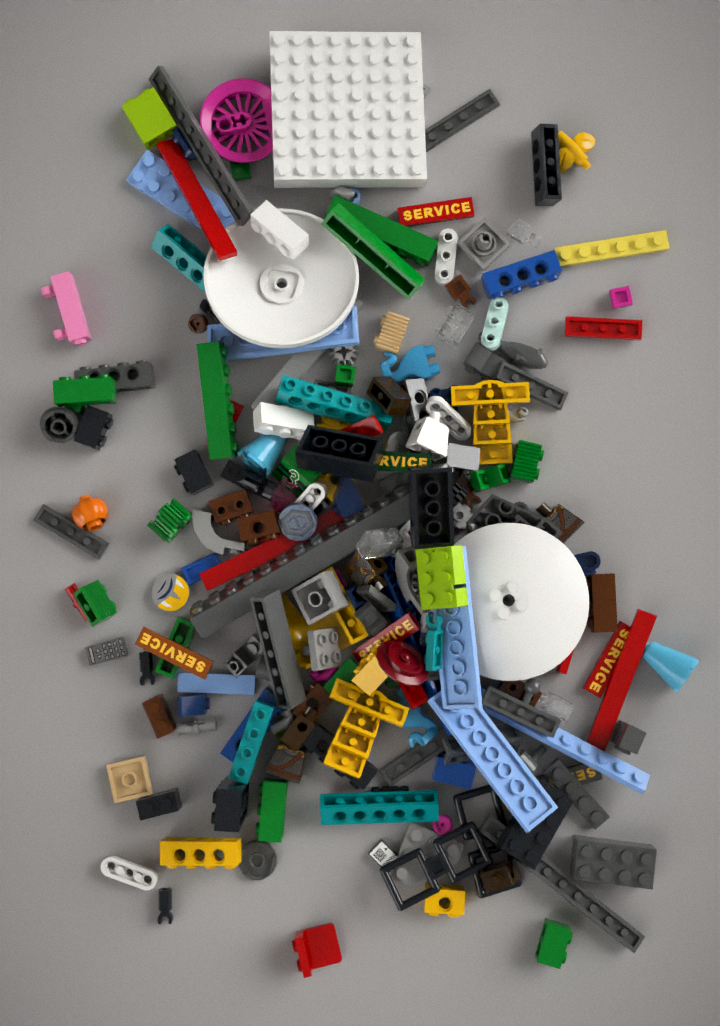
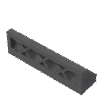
(456, 754)

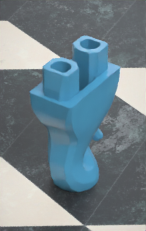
(412, 365)
(417, 719)

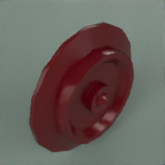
(402, 662)

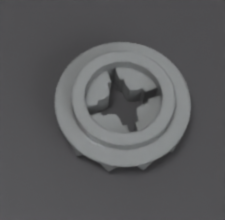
(350, 358)

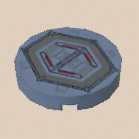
(297, 521)

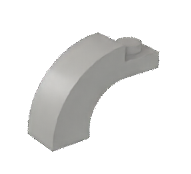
(207, 535)
(404, 567)

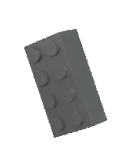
(613, 862)

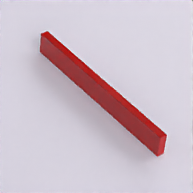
(197, 200)
(260, 554)
(621, 679)

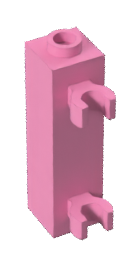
(70, 307)

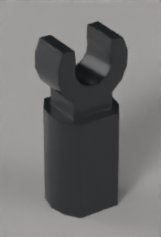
(146, 667)
(165, 904)

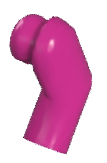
(323, 675)

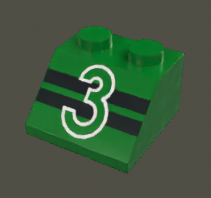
(288, 470)

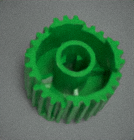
(169, 520)

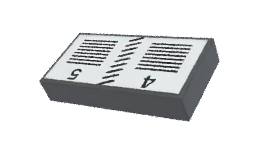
(382, 853)

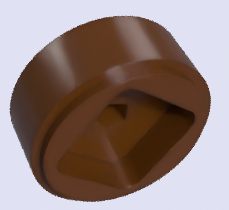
(198, 323)

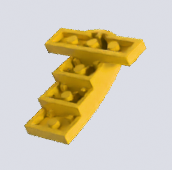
(491, 416)
(359, 726)

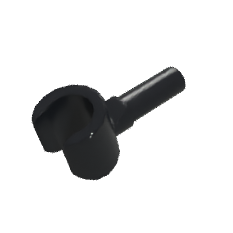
(204, 307)

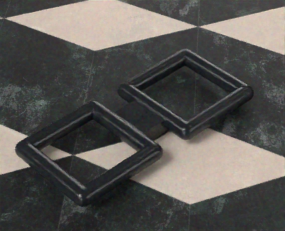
(472, 856)
(436, 866)

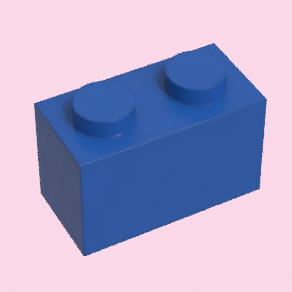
(456, 774)

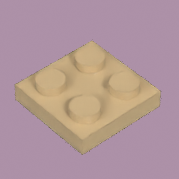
(129, 779)

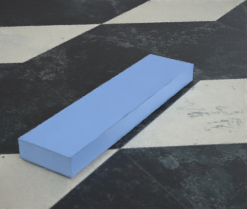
(216, 683)

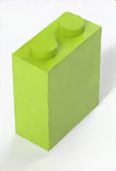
(149, 118)

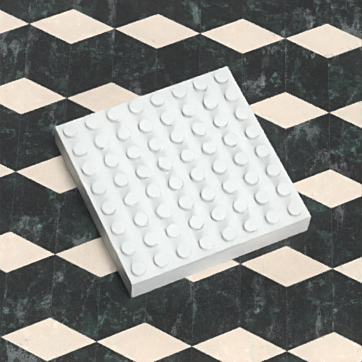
(347, 109)

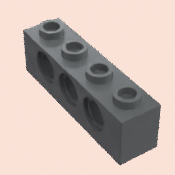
(144, 380)
(417, 408)

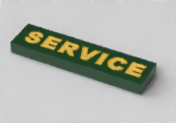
(400, 461)

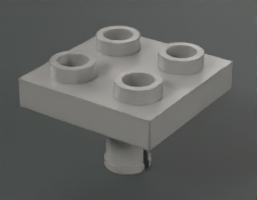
(483, 244)
(323, 648)

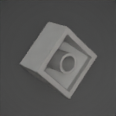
(320, 597)

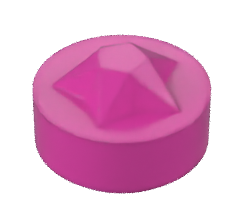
(444, 824)

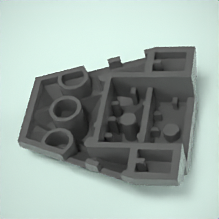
(498, 510)

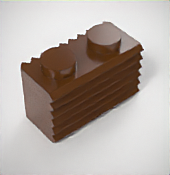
(159, 716)

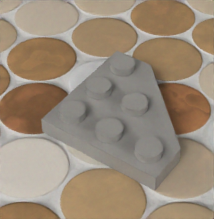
(420, 837)

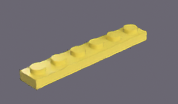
(612, 248)

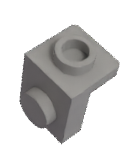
(461, 515)

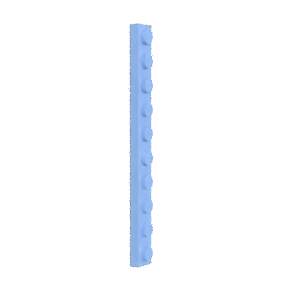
(582, 752)

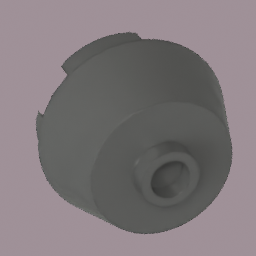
(59, 424)

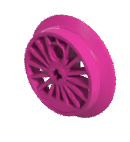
(254, 123)

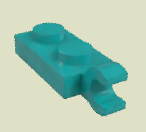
(434, 644)

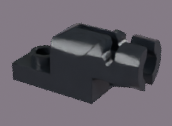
(248, 479)

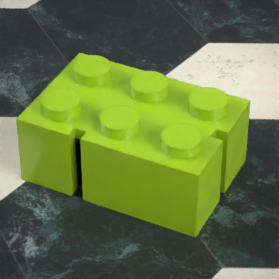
(437, 573)

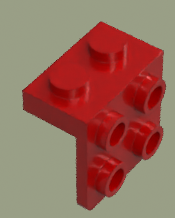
(316, 948)

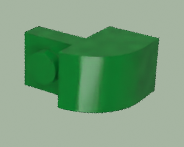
(489, 478)

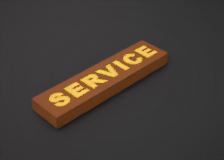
(174, 652)

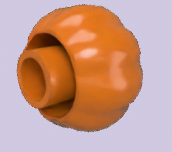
(90, 513)

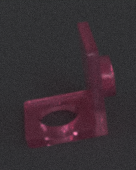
(279, 500)

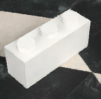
(279, 230)
(281, 420)

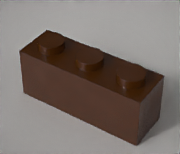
(602, 603)

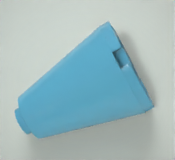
(262, 453)
(669, 664)

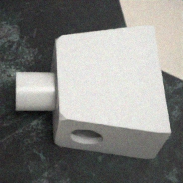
(429, 436)

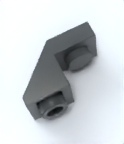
(244, 656)

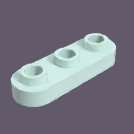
(494, 330)

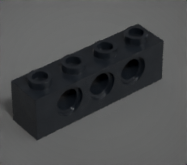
(546, 165)
(311, 745)

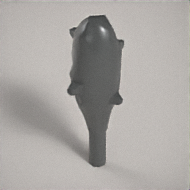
(522, 354)

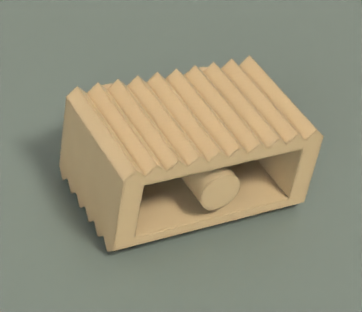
(392, 333)

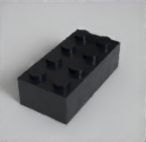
(339, 453)
(431, 506)
(231, 805)
(531, 846)

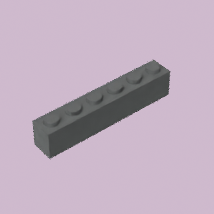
(277, 648)

